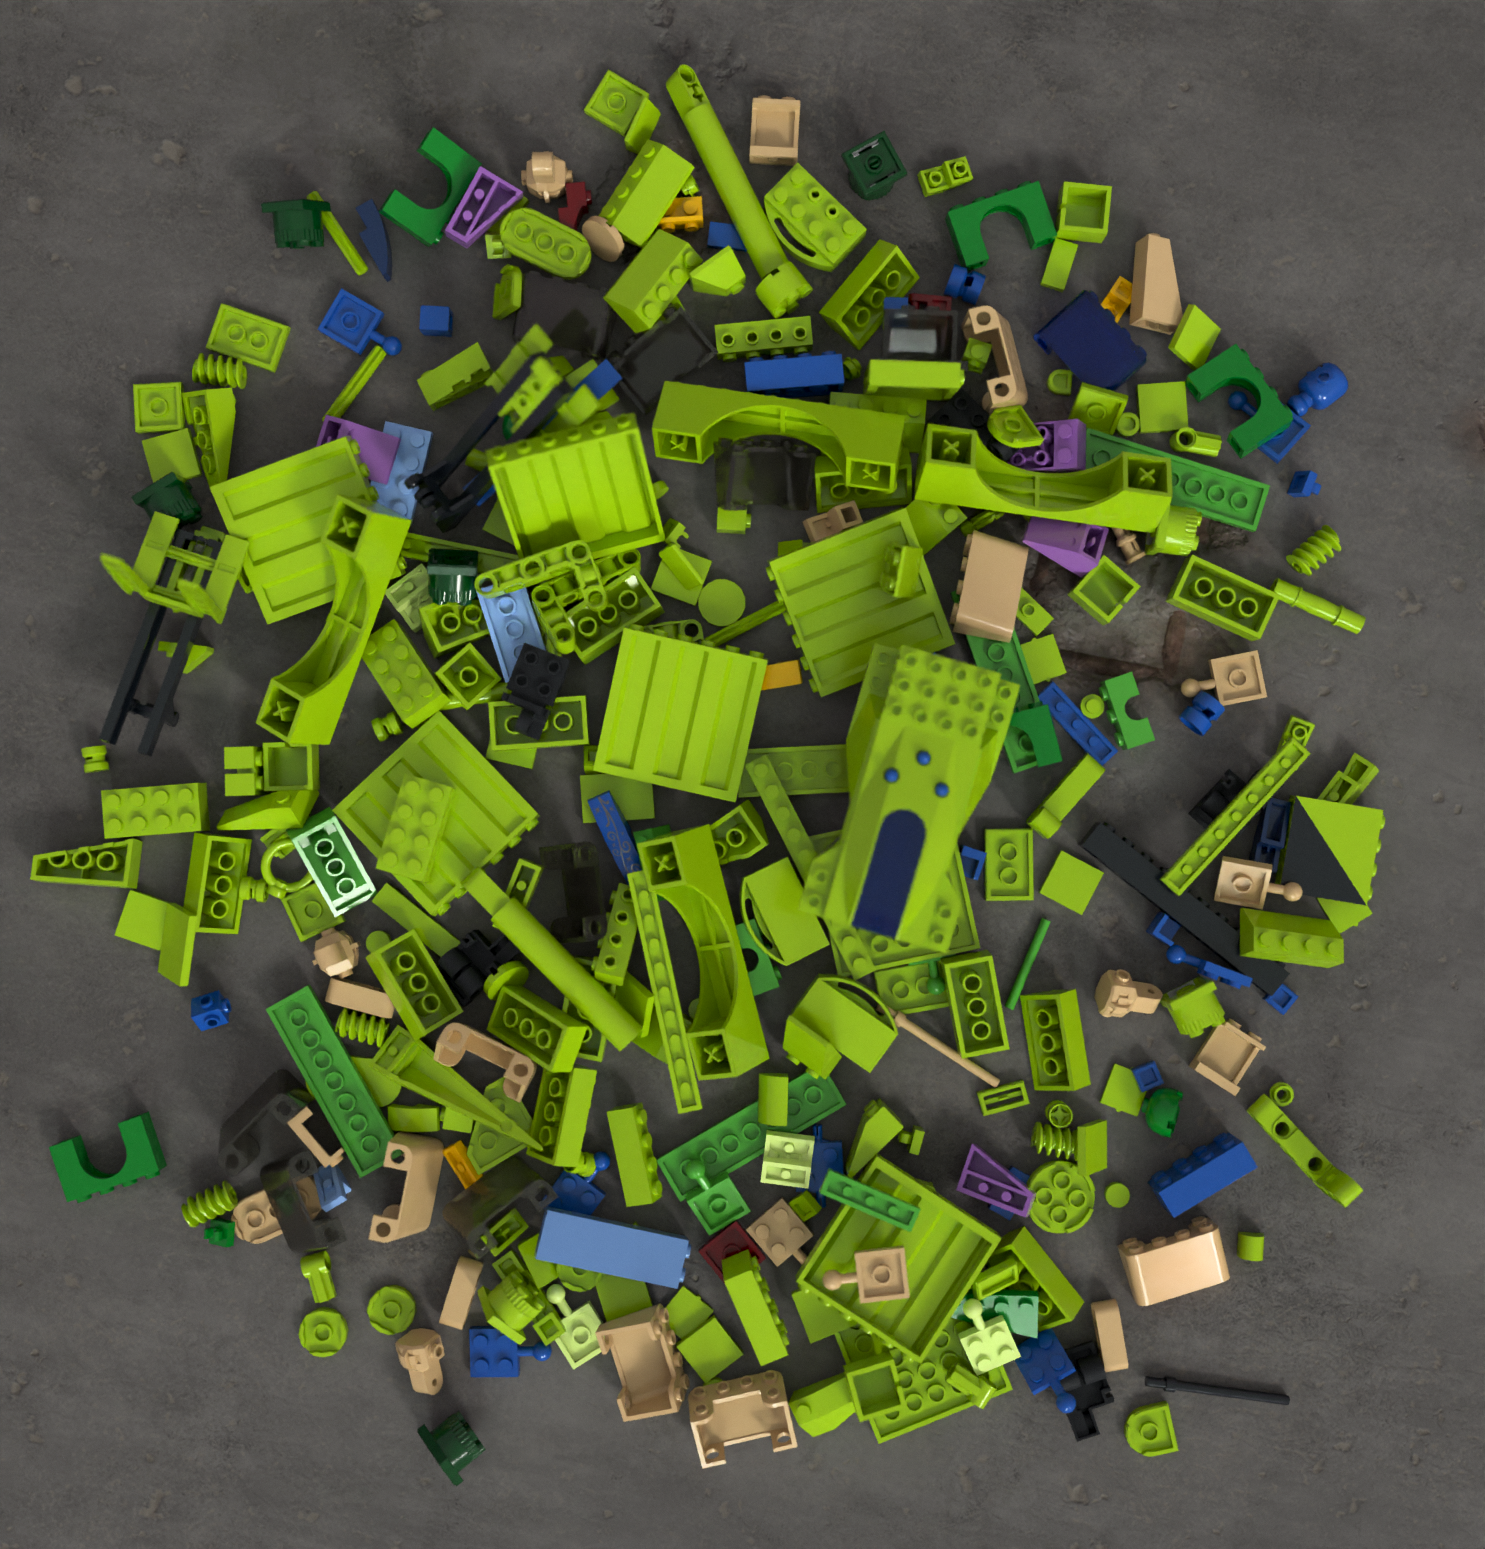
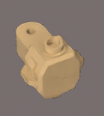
(546, 176)
(336, 953)
(1119, 995)
(420, 1354)

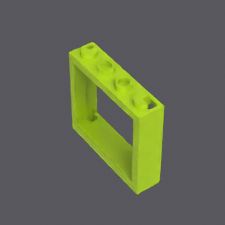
(913, 379)

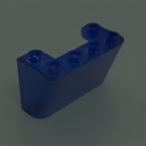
(1092, 343)

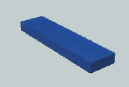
(1077, 724)

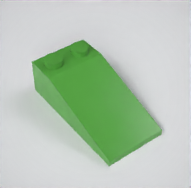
(332, 862)

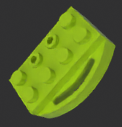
(812, 220)
(775, 903)
(847, 1019)

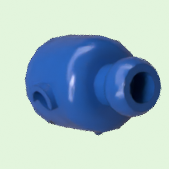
(1319, 389)

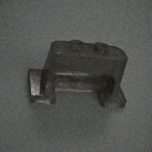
(920, 335)

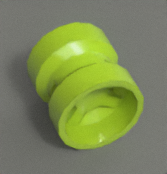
(387, 726)
(95, 759)
(253, 889)
(1062, 1116)
(585, 1166)

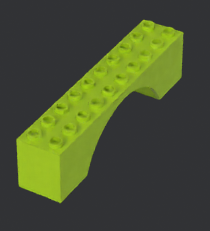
(858, 441)
(1120, 493)
(310, 695)
(726, 1027)

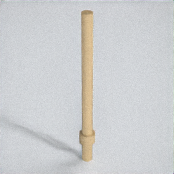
(901, 1020)

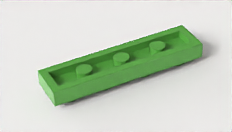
(869, 1200)

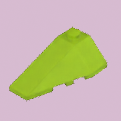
(213, 420)

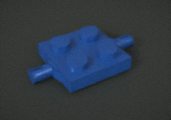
(825, 1155)

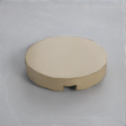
(603, 239)

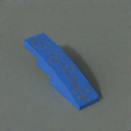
(616, 833)

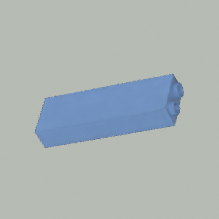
(612, 1247)

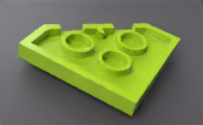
(490, 1146)

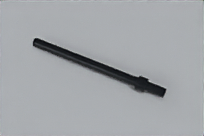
(1170, 1384)

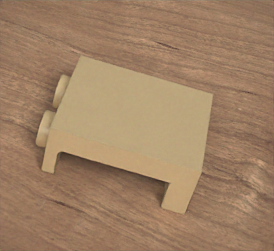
(774, 131)
(1226, 1055)
(297, 1126)

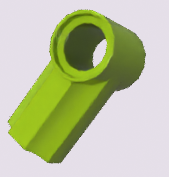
(1197, 442)
(317, 1270)
(976, 1388)

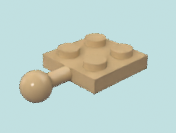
(1233, 678)
(1247, 883)
(780, 1233)
(879, 1275)

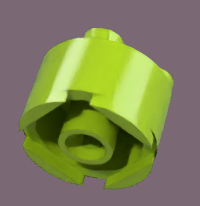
(783, 290)

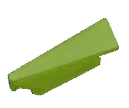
(1349, 785)

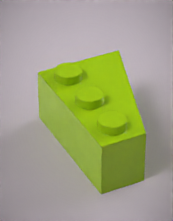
(455, 377)

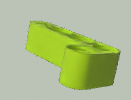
(1048, 815)

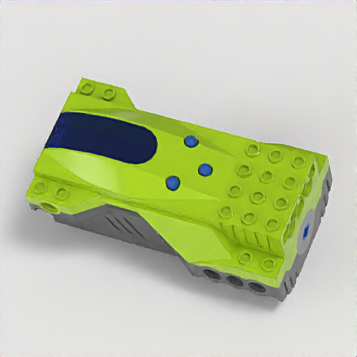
(916, 770)

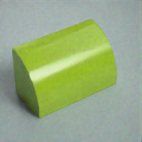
(773, 1099)

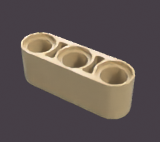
(359, 997)
(461, 1292)
(1109, 1335)

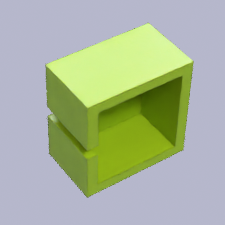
(1083, 212)
(1103, 589)
(290, 767)
(250, 771)
(873, 1388)

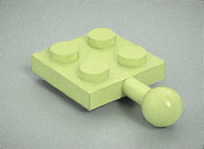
(579, 1340)
(988, 1342)

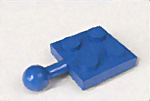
(354, 324)
(1280, 444)
(1177, 955)
(578, 1192)
(497, 1355)
(1044, 1365)

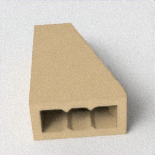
(1155, 286)

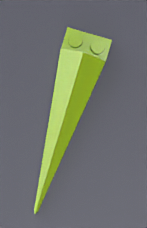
(413, 1067)

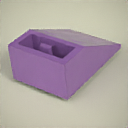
(376, 447)
(1060, 451)
(1067, 543)

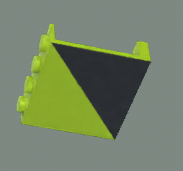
(1331, 849)

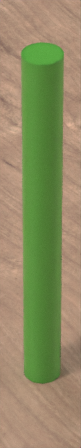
(1027, 964)

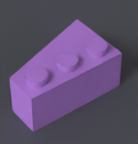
(481, 207)
(994, 1184)

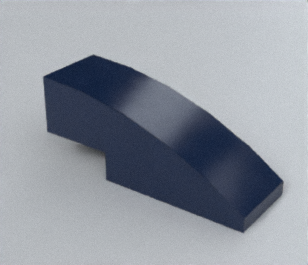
(376, 237)
(1271, 833)

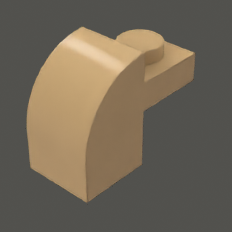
(833, 521)

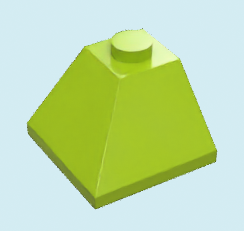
(719, 275)
(467, 675)

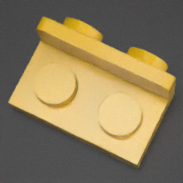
(683, 214)

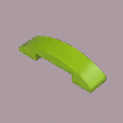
(547, 1322)

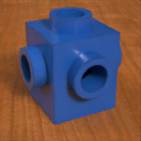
(210, 1010)

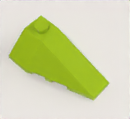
(452, 626)
(271, 811)
(739, 834)
(822, 1405)

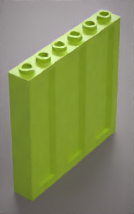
(578, 486)
(284, 518)
(841, 609)
(680, 712)
(482, 819)
(940, 1255)

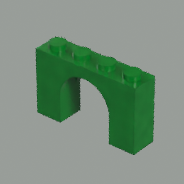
(459, 172)
(1024, 203)
(1235, 369)
(1040, 728)
(82, 1179)

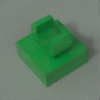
(220, 1232)

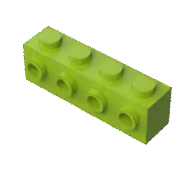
(763, 338)
(619, 939)
(634, 1154)

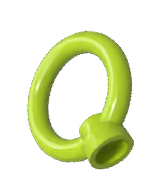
(279, 887)

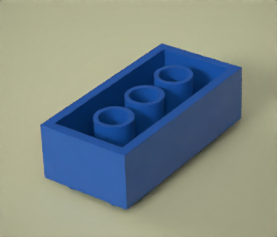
(795, 376)
(1201, 1174)

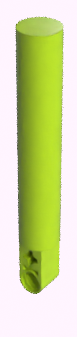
(725, 171)
(553, 960)

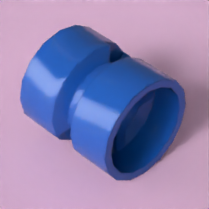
(956, 288)
(1200, 721)

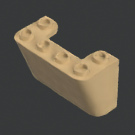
(991, 327)
(989, 587)
(461, 1037)
(423, 1168)
(1175, 1263)
(645, 1363)
(740, 1412)

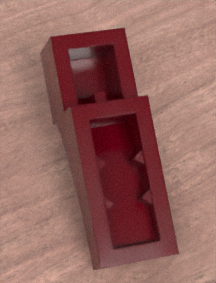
(577, 201)

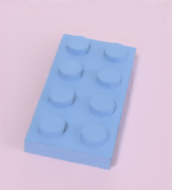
(410, 459)
(510, 625)

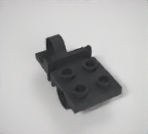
(966, 413)
(535, 685)
(1219, 797)
(472, 962)
(1088, 1388)

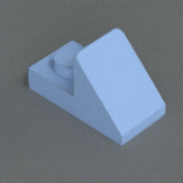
(331, 1187)

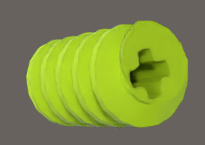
(219, 372)
(1314, 550)
(362, 1027)
(1054, 1139)
(211, 1205)

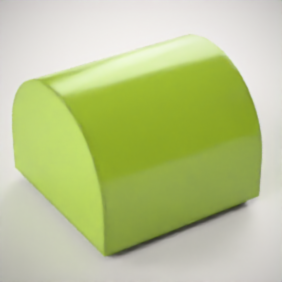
(1250, 1246)

